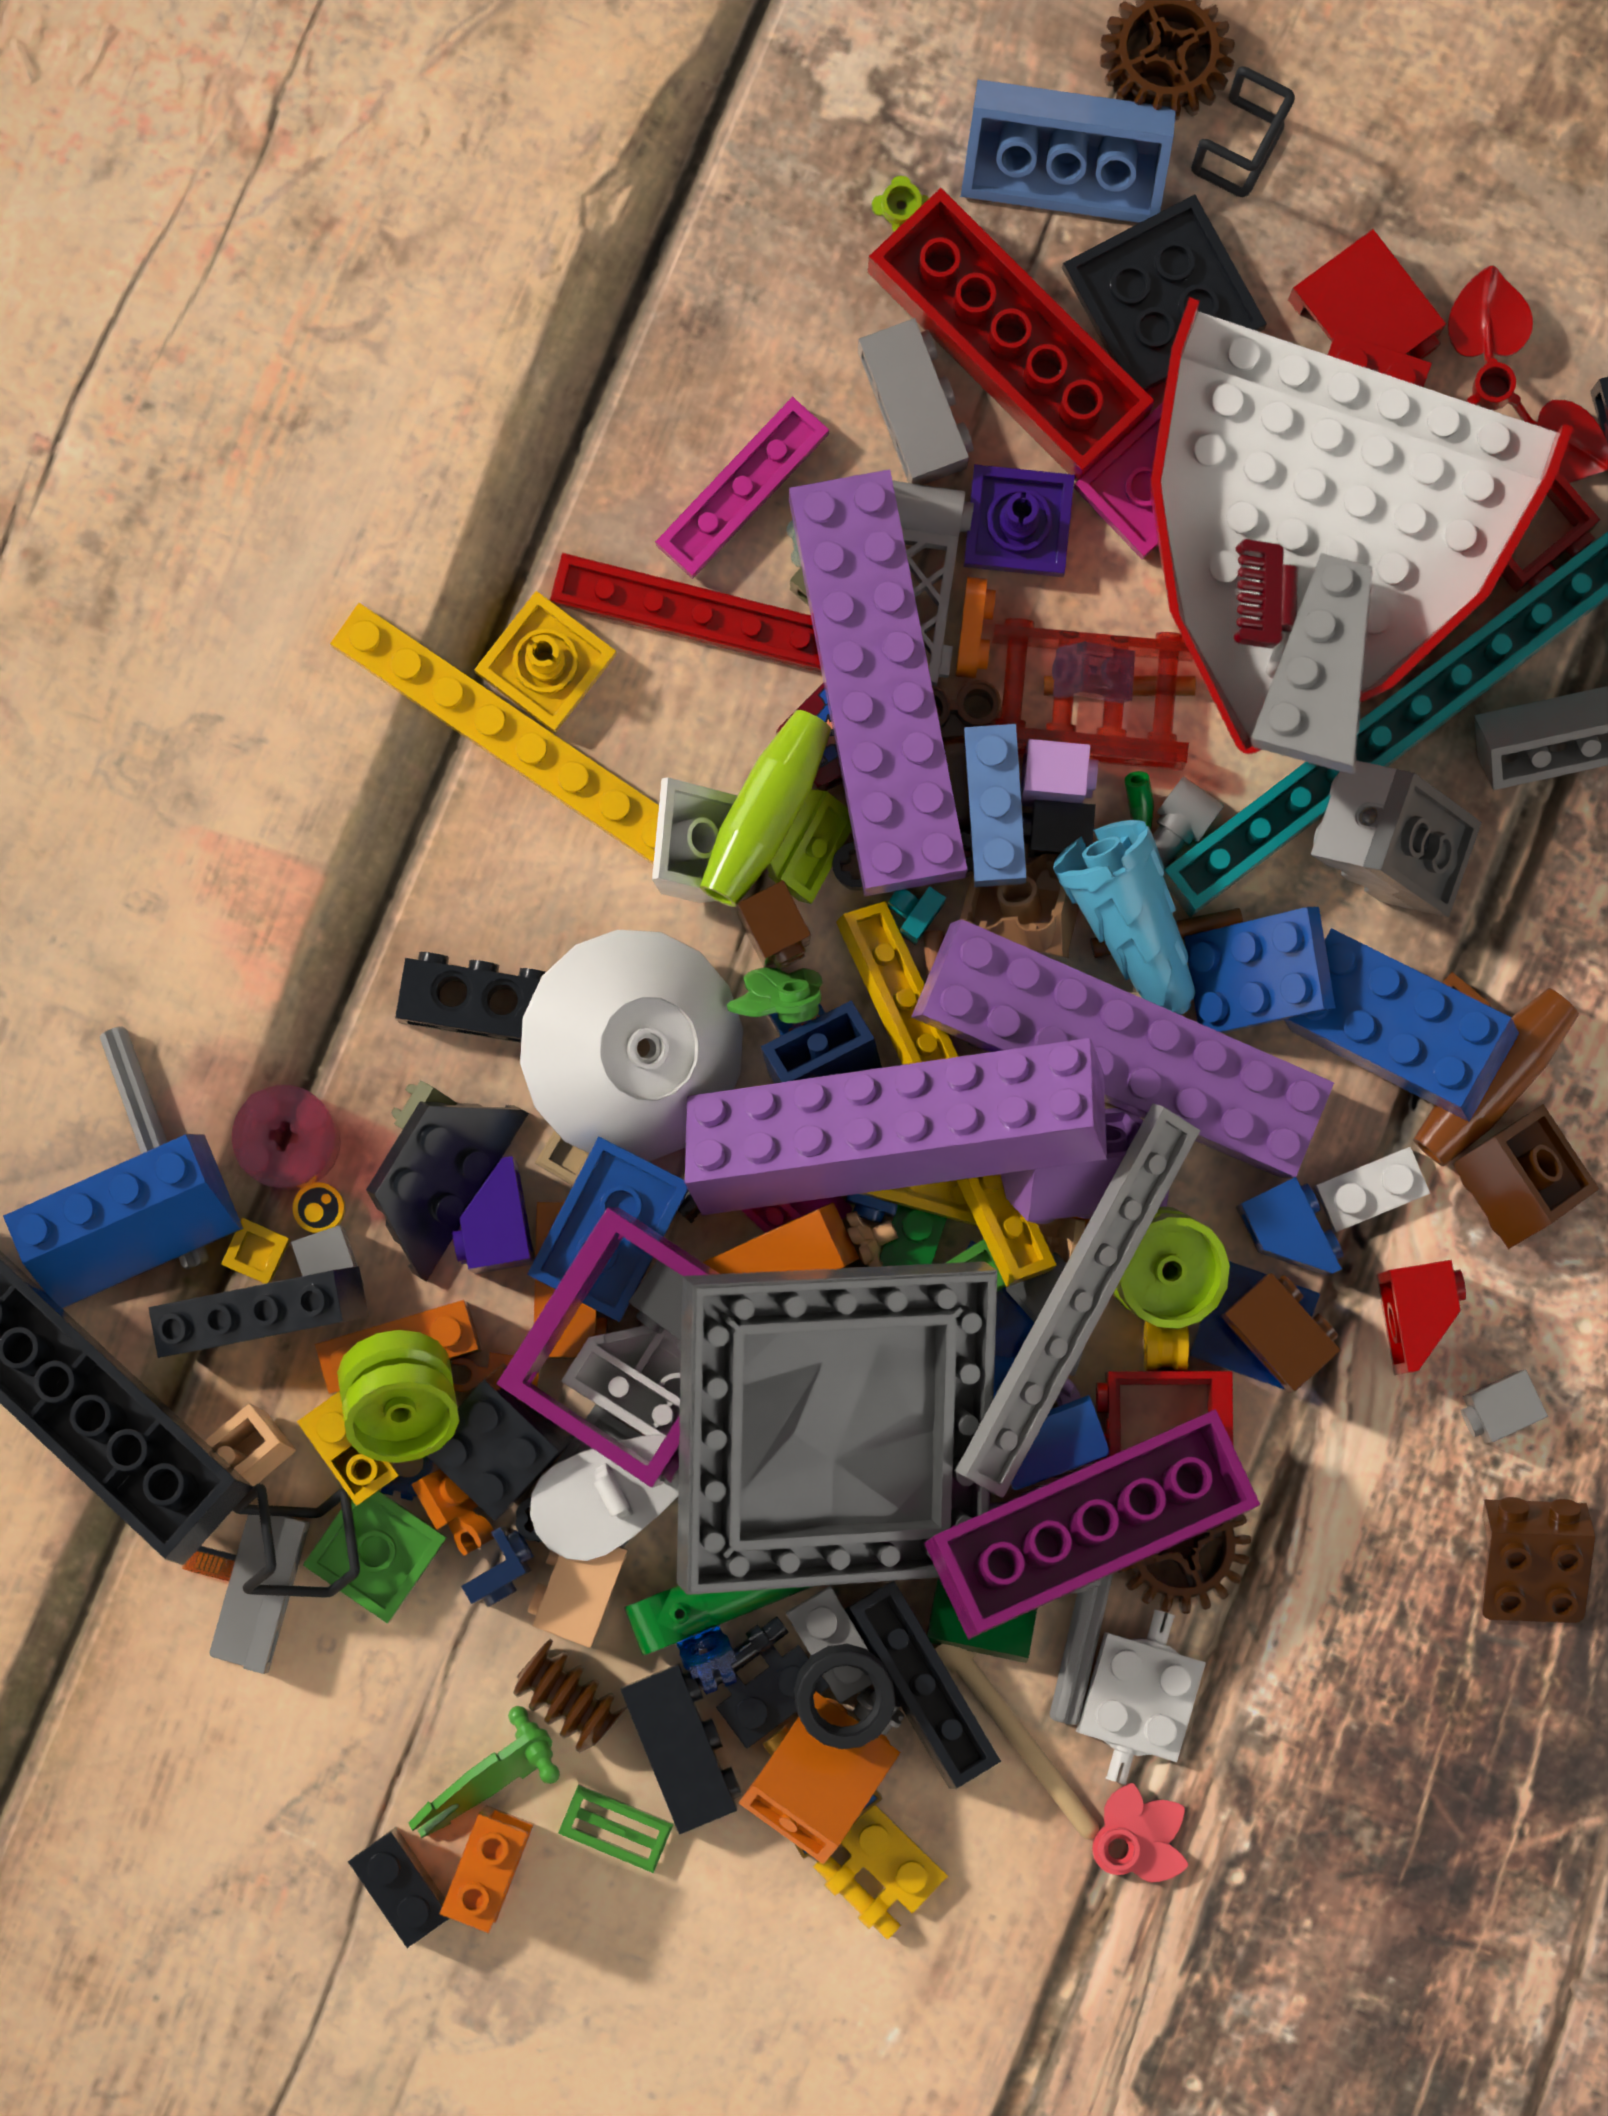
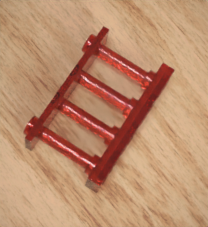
(1110, 741)

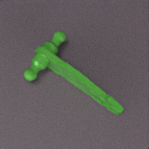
(518, 1759)

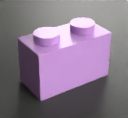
(1057, 772)

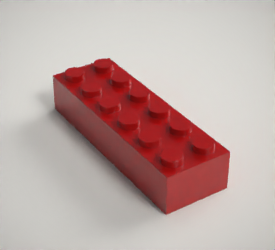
(1009, 334)

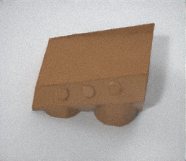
(1028, 913)

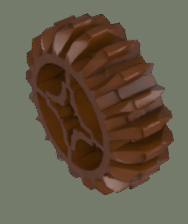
(1201, 33)
(1197, 1585)

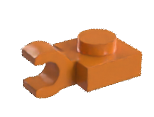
(452, 1506)

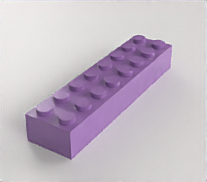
(877, 683)
(1232, 1092)
(896, 1127)

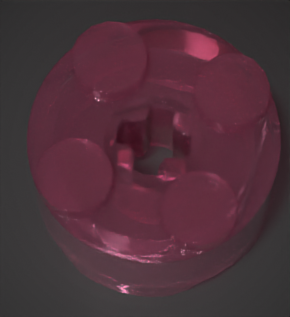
(268, 1114)

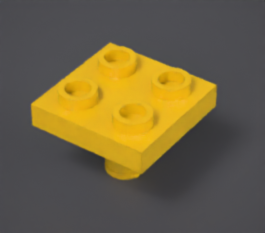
(545, 661)

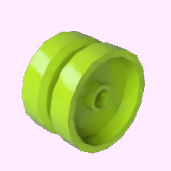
(1192, 1280)
(397, 1396)

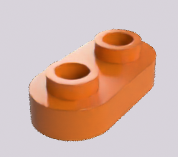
(973, 650)

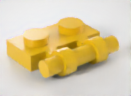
(893, 1860)

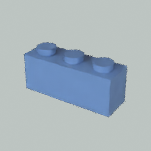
(995, 805)

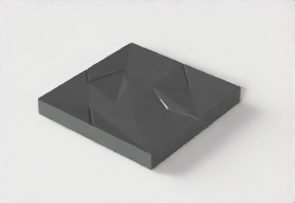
(829, 1421)

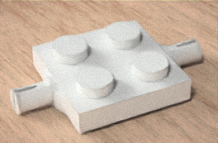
(1140, 1697)

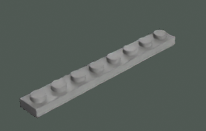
(1077, 1300)

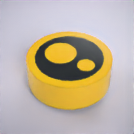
(318, 1207)

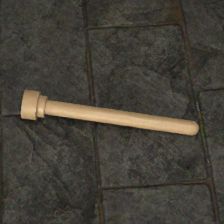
(962, 1662)

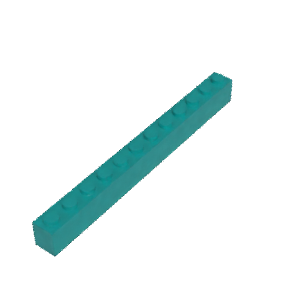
(1395, 726)

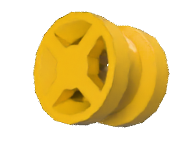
(1165, 1348)

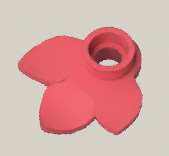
(1147, 1833)

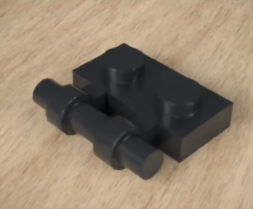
(769, 1697)

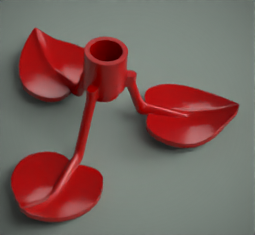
(1497, 320)

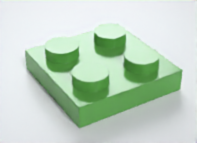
(391, 1550)

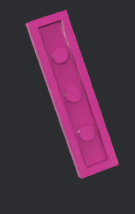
(742, 487)

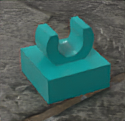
(917, 912)

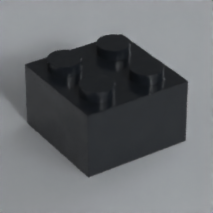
(499, 1447)

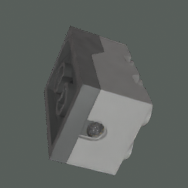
(1396, 837)

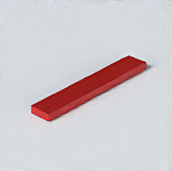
(685, 611)

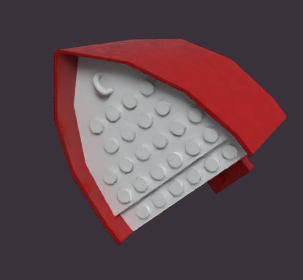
(1338, 463)

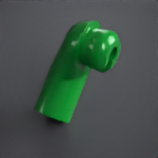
(1140, 797)

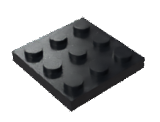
(1142, 283)

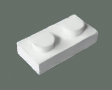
(1372, 1189)

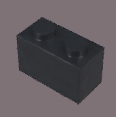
(400, 1886)

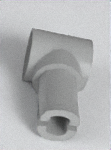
(1184, 818)

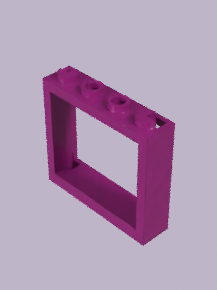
(558, 1314)

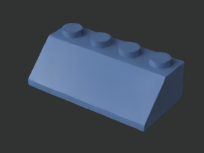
(1067, 152)

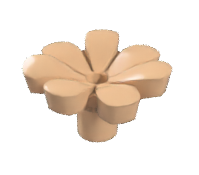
(870, 1238)

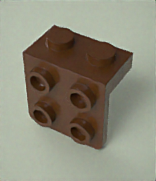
(1537, 1560)

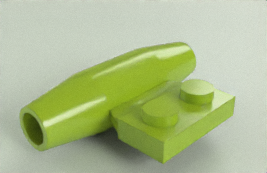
(780, 820)

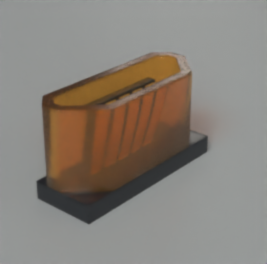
(211, 1563)

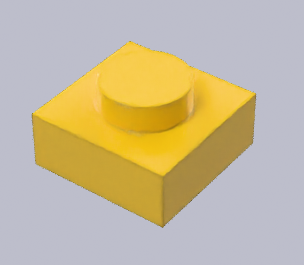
(256, 1251)

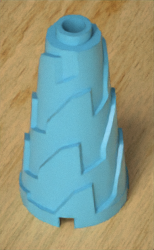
(1130, 909)

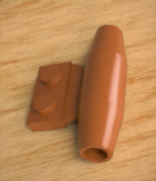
(1541, 1031)

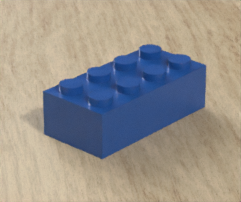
(1408, 1027)

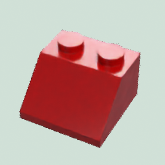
(1418, 1310)

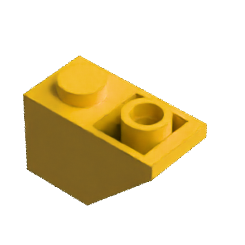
(355, 1472)

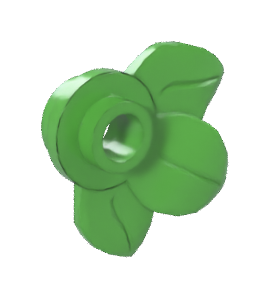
(773, 990)

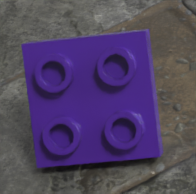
(1019, 521)

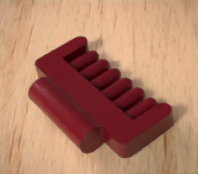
(1276, 594)

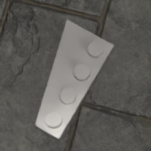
(1319, 680)

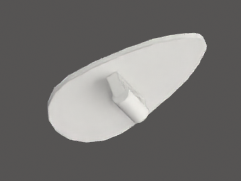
(595, 1506)

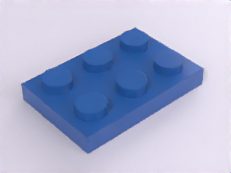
(1260, 971)
(610, 1180)

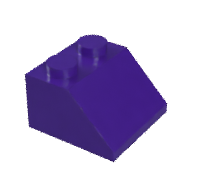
(496, 1224)

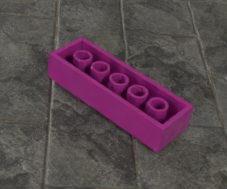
(1091, 1524)

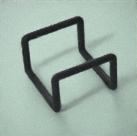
(1267, 144)
(265, 1510)

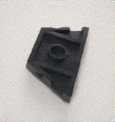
(437, 1172)

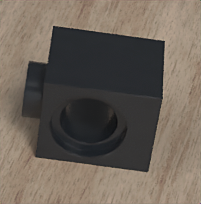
(1057, 825)

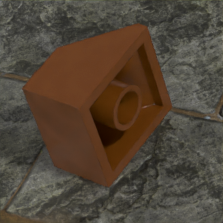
(1525, 1177)

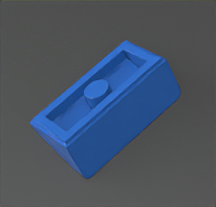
(1065, 1441)

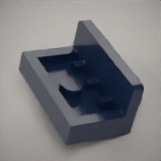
(498, 1581)

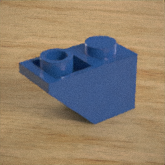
(1286, 1228)

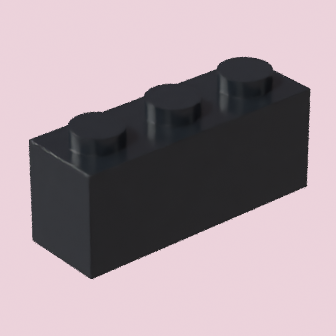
(681, 1747)

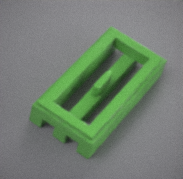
(575, 1811)

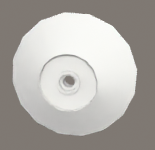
(586, 1034)

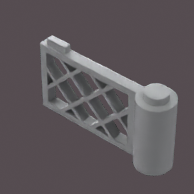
(933, 520)

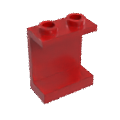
(1370, 298)

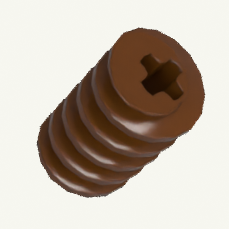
(567, 1697)

